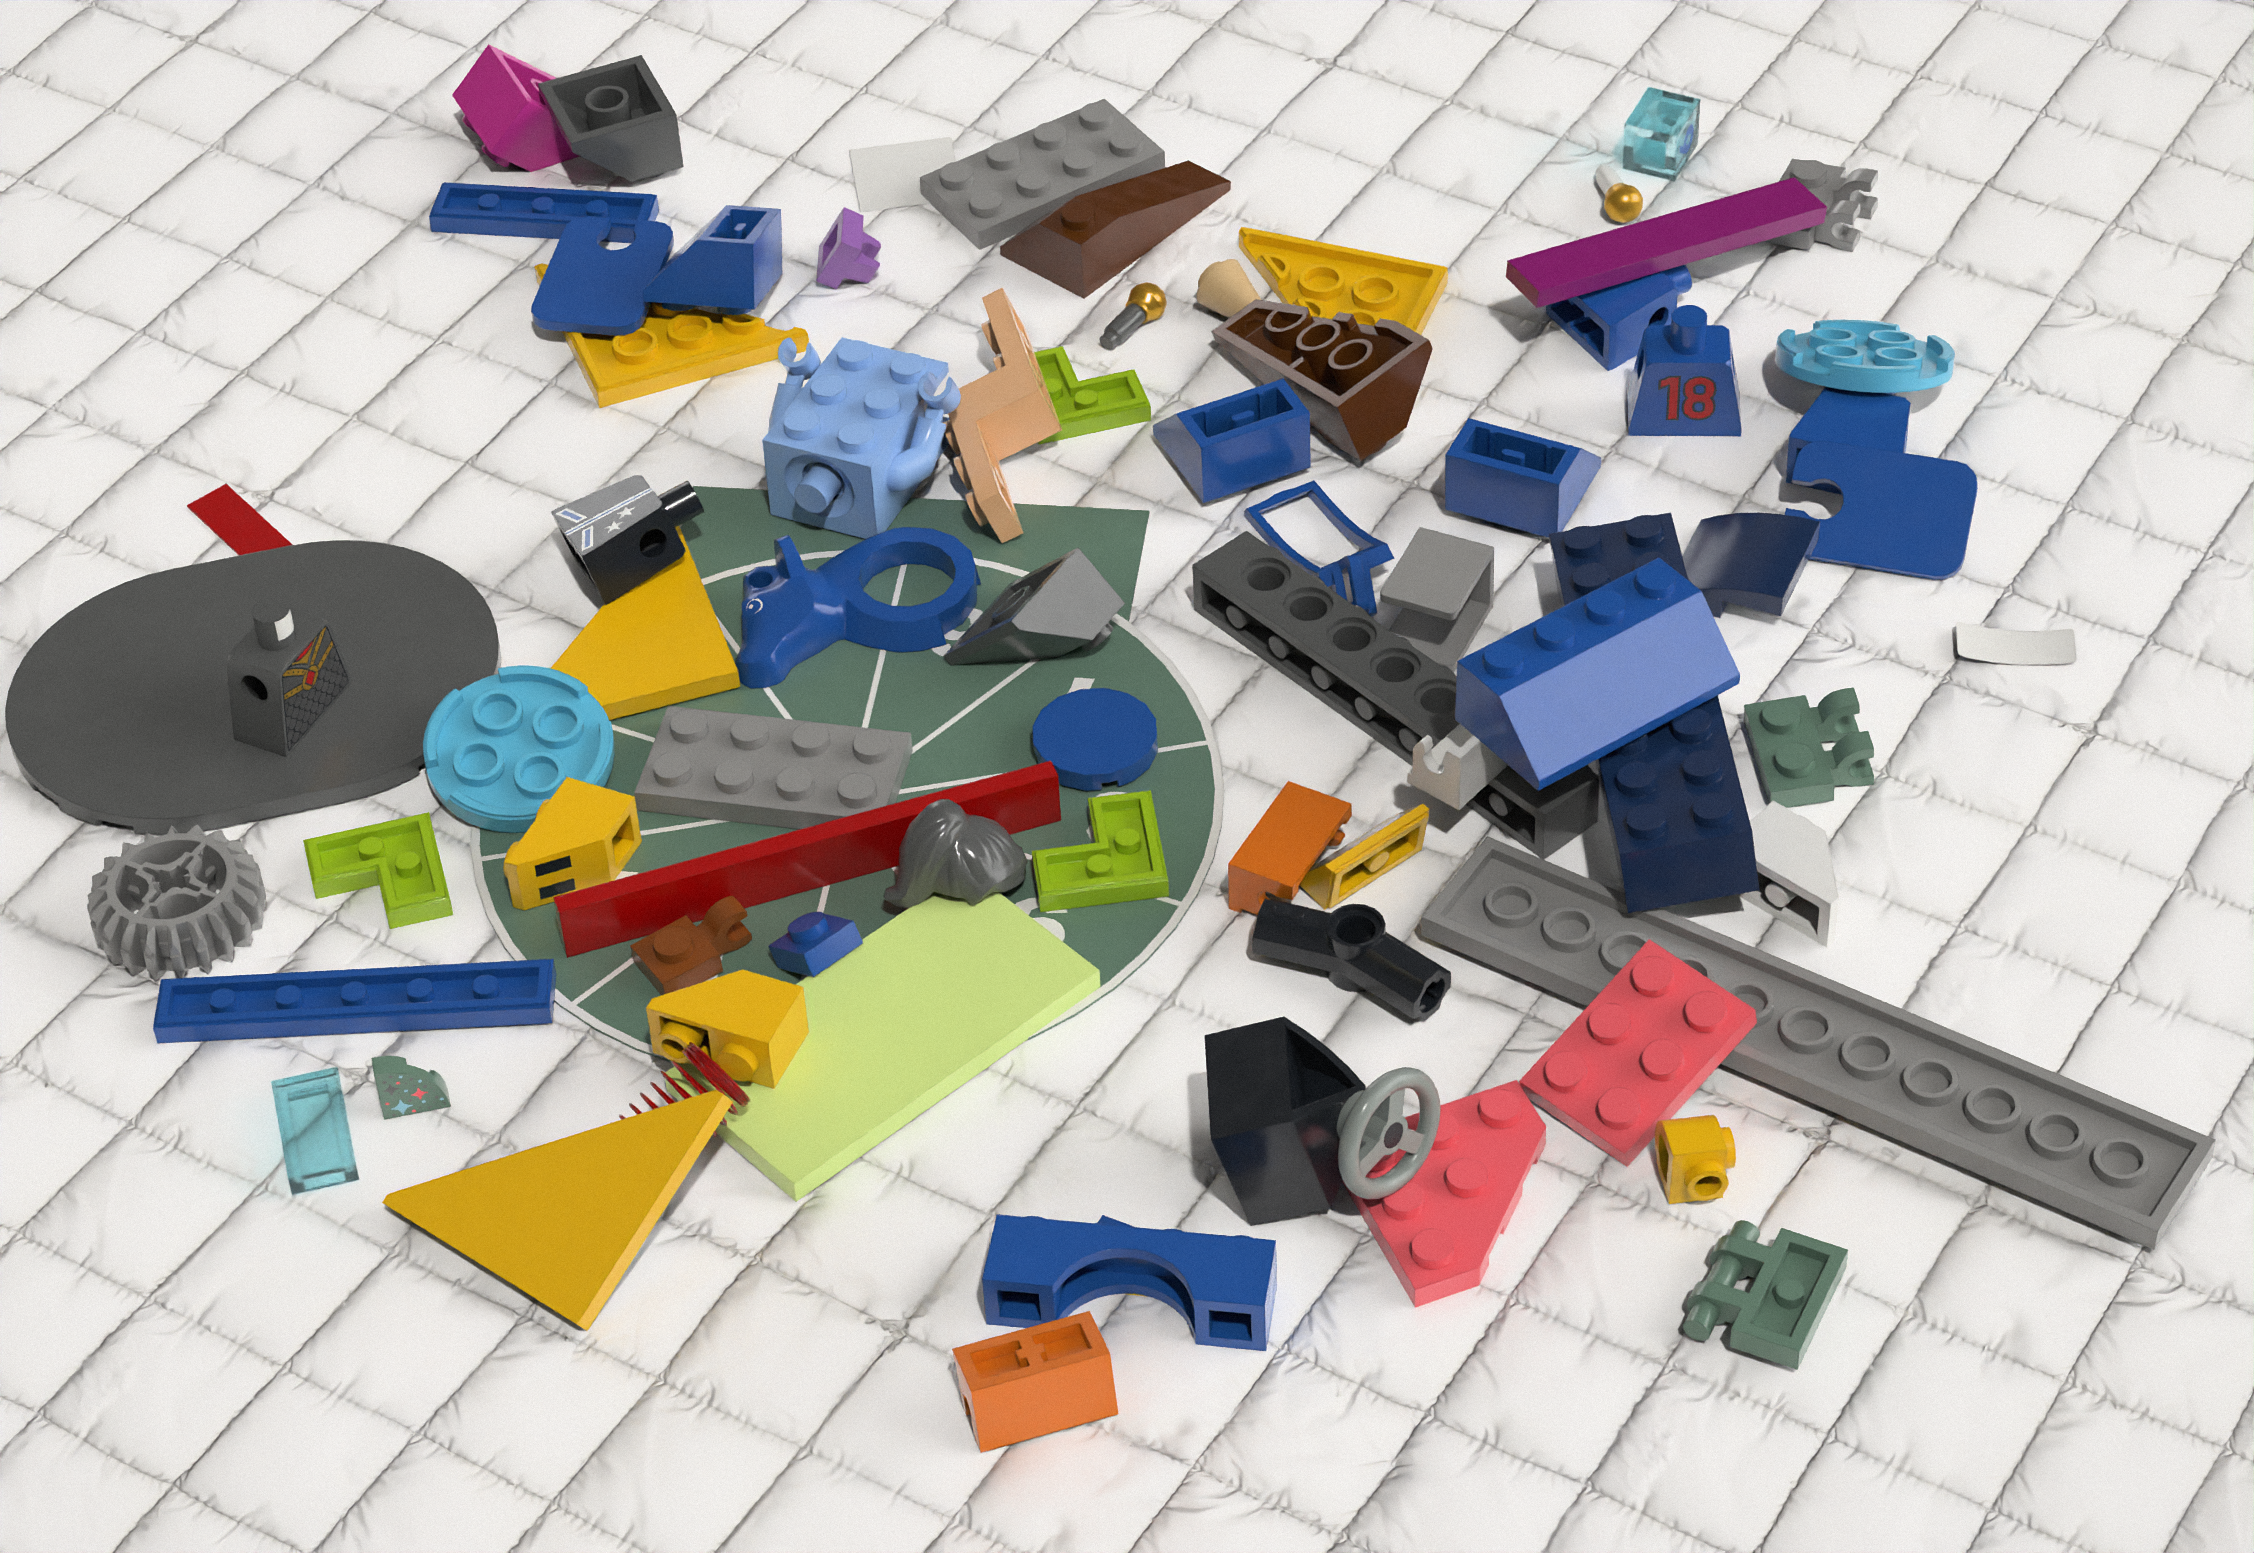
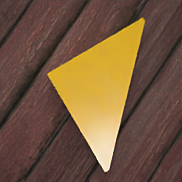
(1345, 279)
(673, 350)
(653, 645)
(571, 1210)

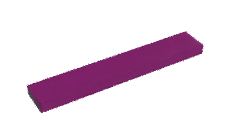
(1665, 242)

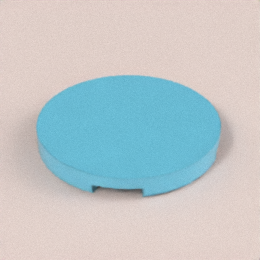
(1864, 357)
(512, 744)

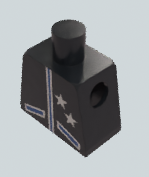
(626, 532)

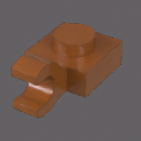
(690, 953)

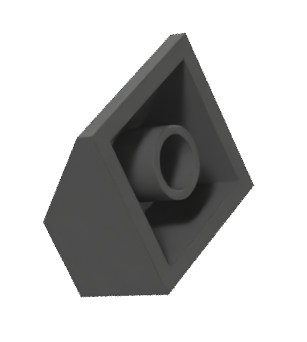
(617, 118)

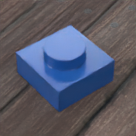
(815, 943)

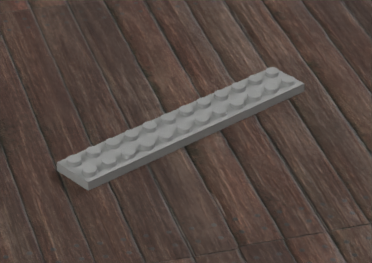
(1841, 1046)

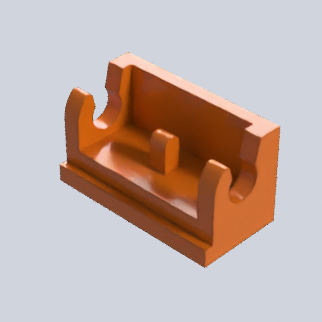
(1285, 846)
(1036, 1381)

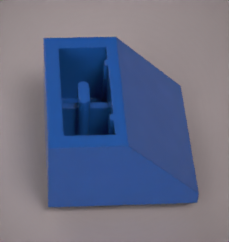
(724, 264)
(1239, 440)
(1516, 477)

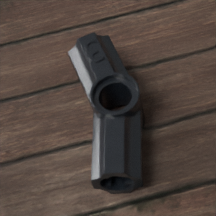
(1353, 952)

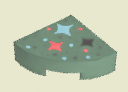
(407, 1088)

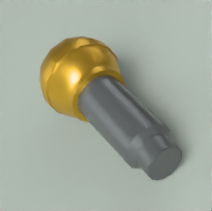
(1144, 305)

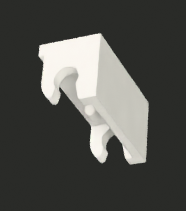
(1454, 767)

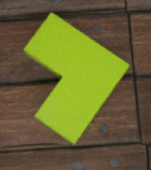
(1090, 403)
(392, 854)
(1117, 868)

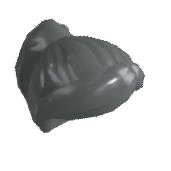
(955, 857)

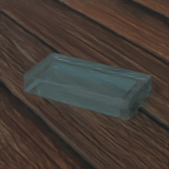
(314, 1130)

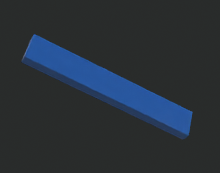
(355, 1001)

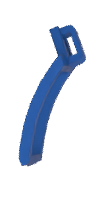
(1357, 565)

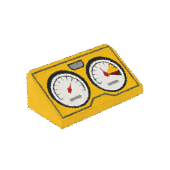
(1367, 857)

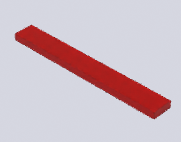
(790, 861)

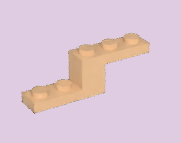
(1000, 417)

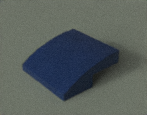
(1749, 559)

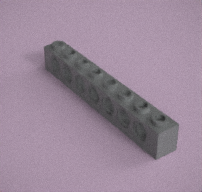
(1371, 679)

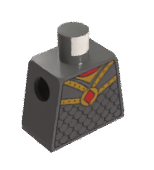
(283, 676)

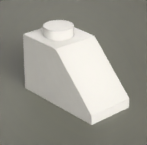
(1794, 873)

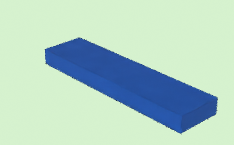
(535, 211)

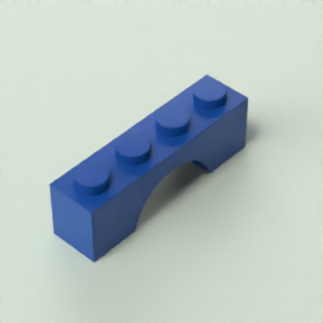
(1052, 1267)

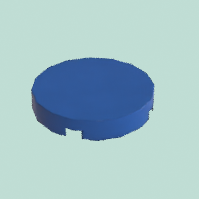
(1096, 737)

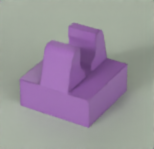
(847, 251)

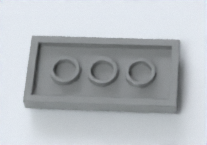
(1039, 170)
(769, 769)

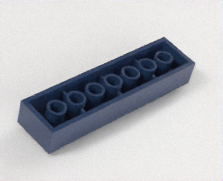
(1675, 790)

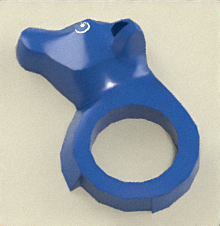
(801, 611)

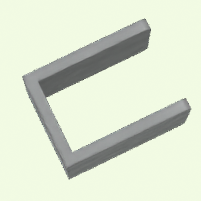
(1443, 594)

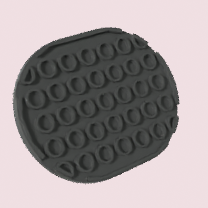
(131, 700)

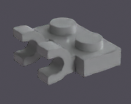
(1842, 202)

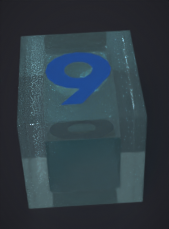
(1661, 133)

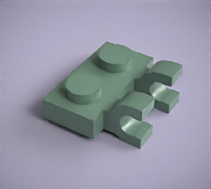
(1790, 752)

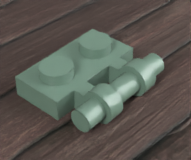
(1785, 1301)

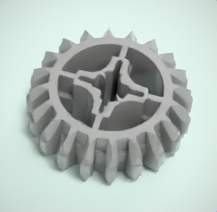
(179, 913)

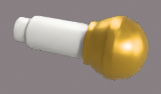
(1622, 201)

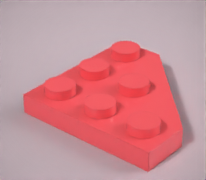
(1463, 1195)

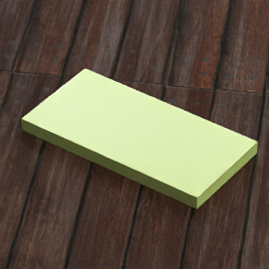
(900, 1031)

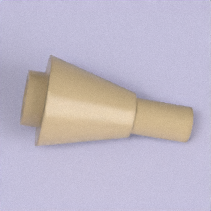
(1225, 288)

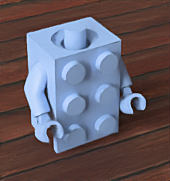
(855, 434)

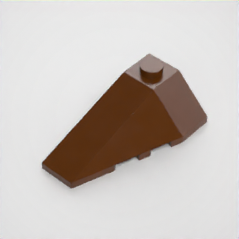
(1113, 226)
(1346, 373)

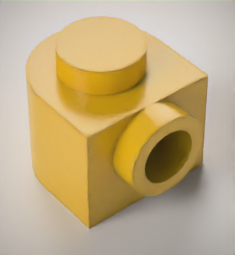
(1694, 1158)

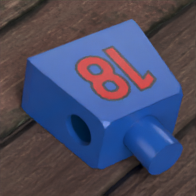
(1685, 379)

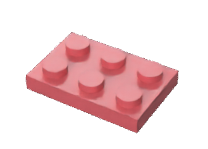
(1638, 1052)

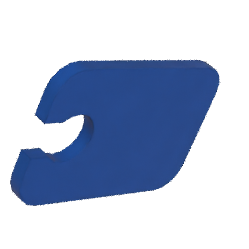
(596, 286)
(1896, 509)

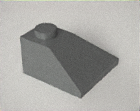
(1042, 615)

